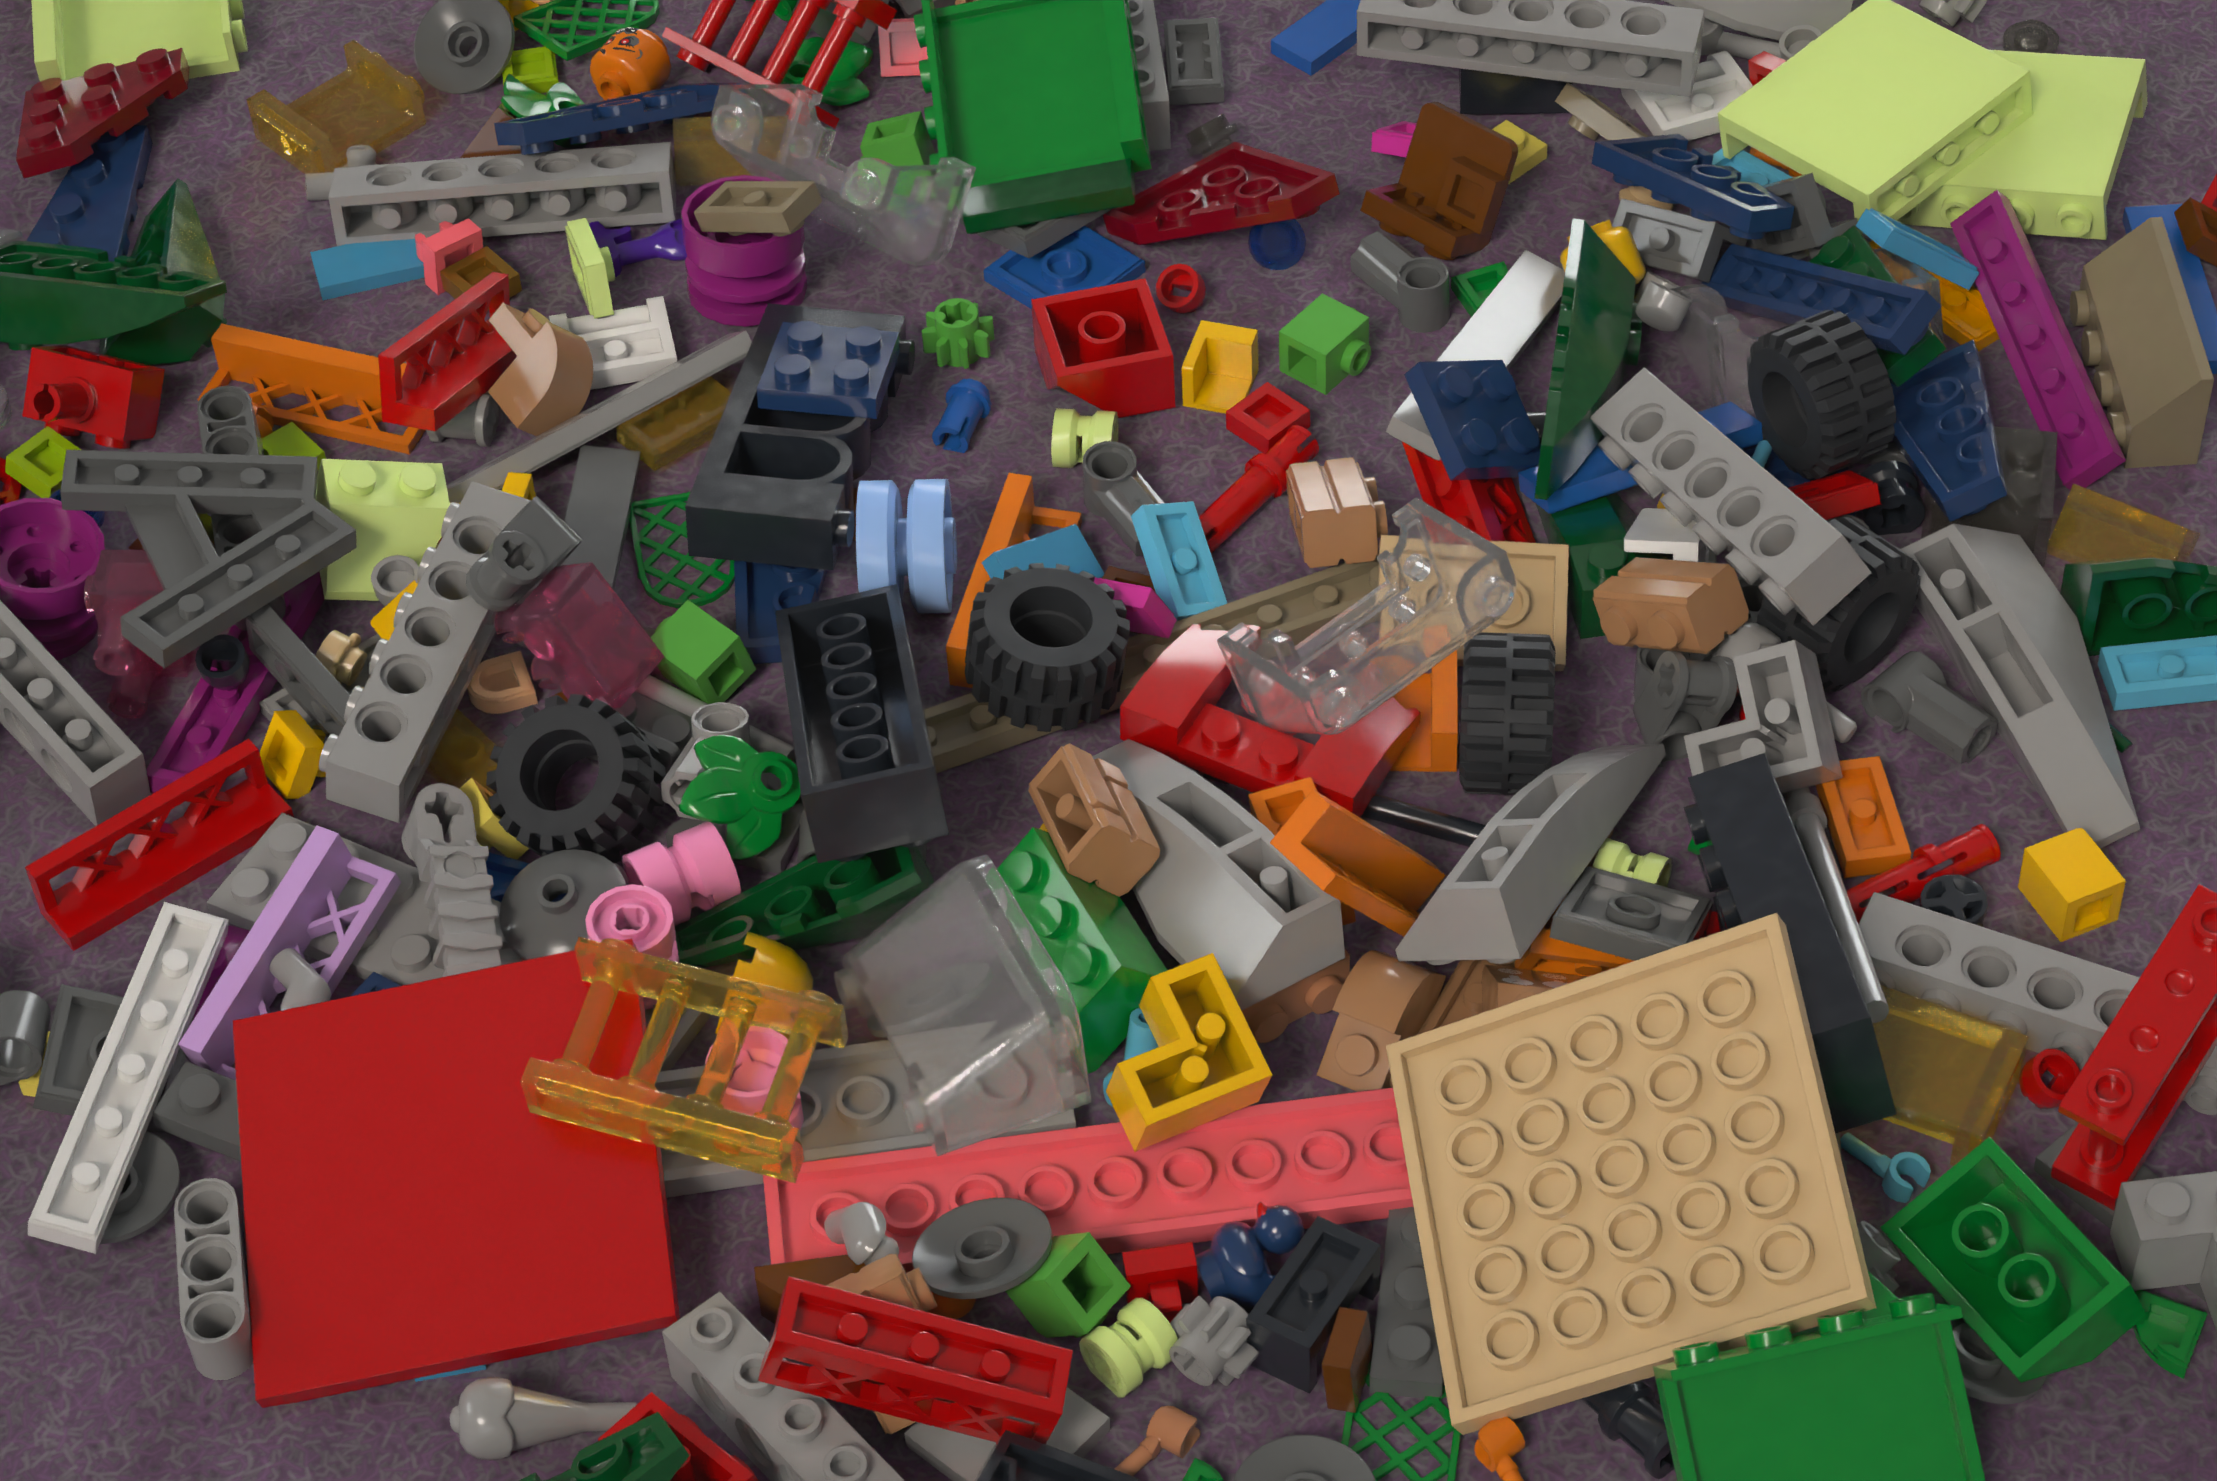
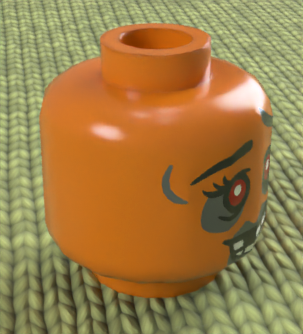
(630, 63)

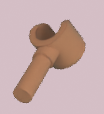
(1167, 1430)

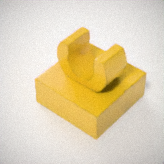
(292, 753)

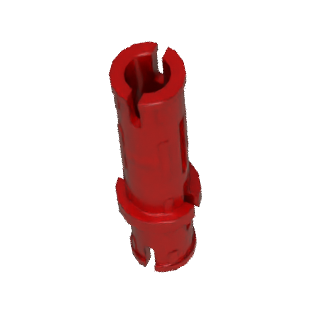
(1262, 479)
(1967, 854)

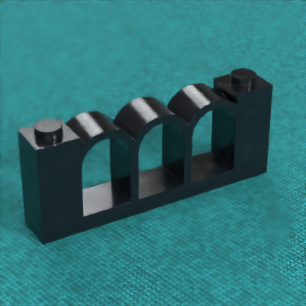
(781, 479)

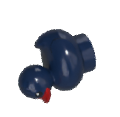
(1237, 1262)

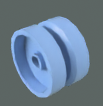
(912, 546)

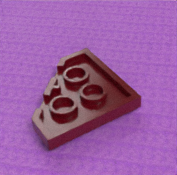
(72, 114)
(1223, 193)

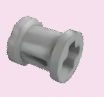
(473, 423)

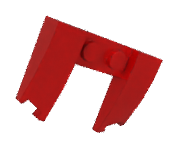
(1177, 715)

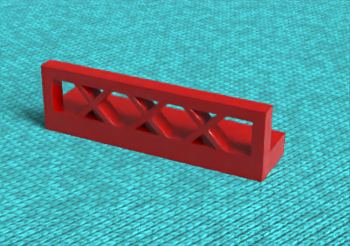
(457, 369)
(1481, 505)
(161, 854)
(917, 1360)

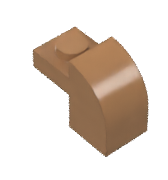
(548, 375)
(1376, 1007)

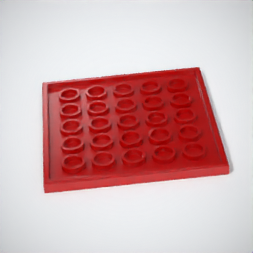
(414, 1201)

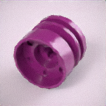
(740, 274)
(45, 571)

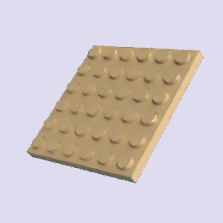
(1624, 1174)

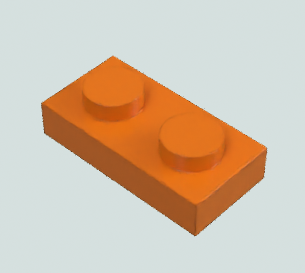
(1864, 819)

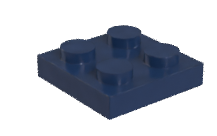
(828, 369)
(1475, 418)

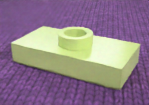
(591, 267)

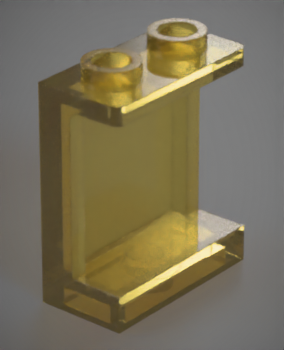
(357, 107)
(1947, 1070)

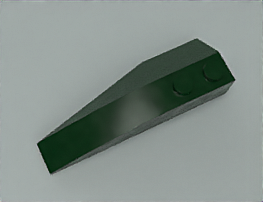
(81, 296)
(1592, 346)

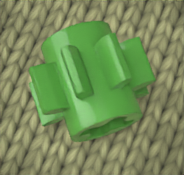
(957, 333)

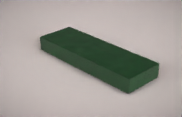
(1049, 196)

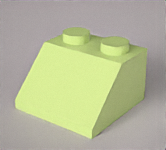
(394, 512)

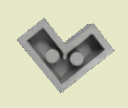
(1783, 719)
(2169, 1233)

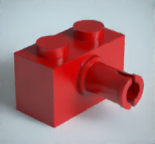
(93, 394)

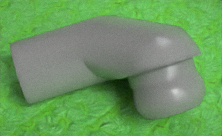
(319, 184)
(300, 979)
(862, 1232)

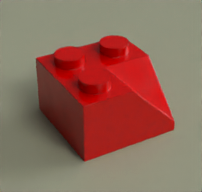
(1106, 347)

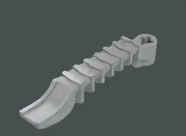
(457, 879)

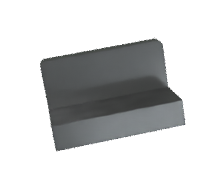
(1674, 240)

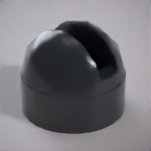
(225, 654)

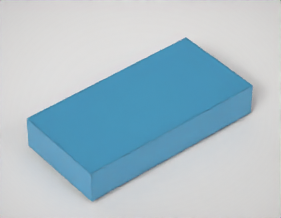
(1917, 248)
(365, 266)
(1057, 547)

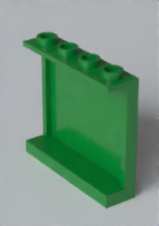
(1032, 86)
(1825, 1403)

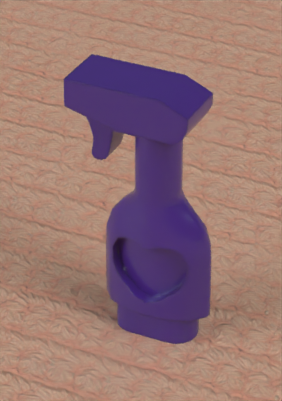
(663, 244)

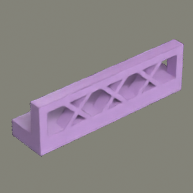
(290, 920)

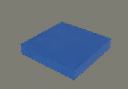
(1069, 265)

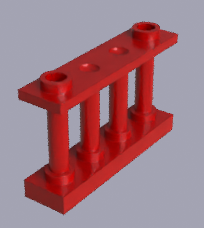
(849, 16)
(2144, 1059)

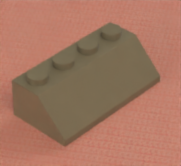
(2144, 348)

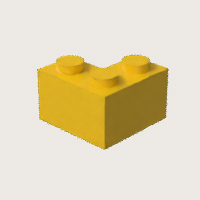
(1202, 1062)

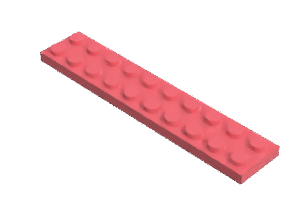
(1313, 1154)

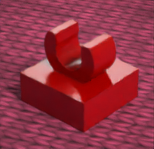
(1162, 1276)

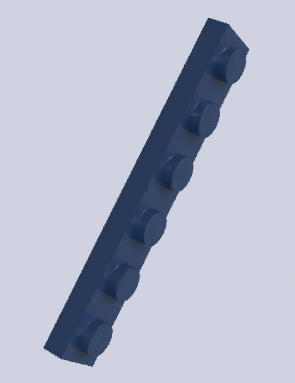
(1796, 289)

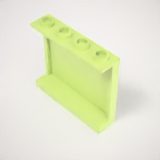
(87, 33)
(1881, 108)
(2062, 157)

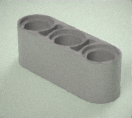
(213, 1278)

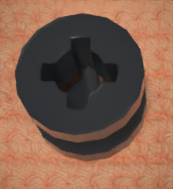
(1900, 502)
(1955, 897)

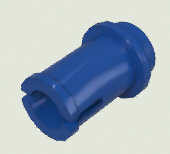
(965, 406)

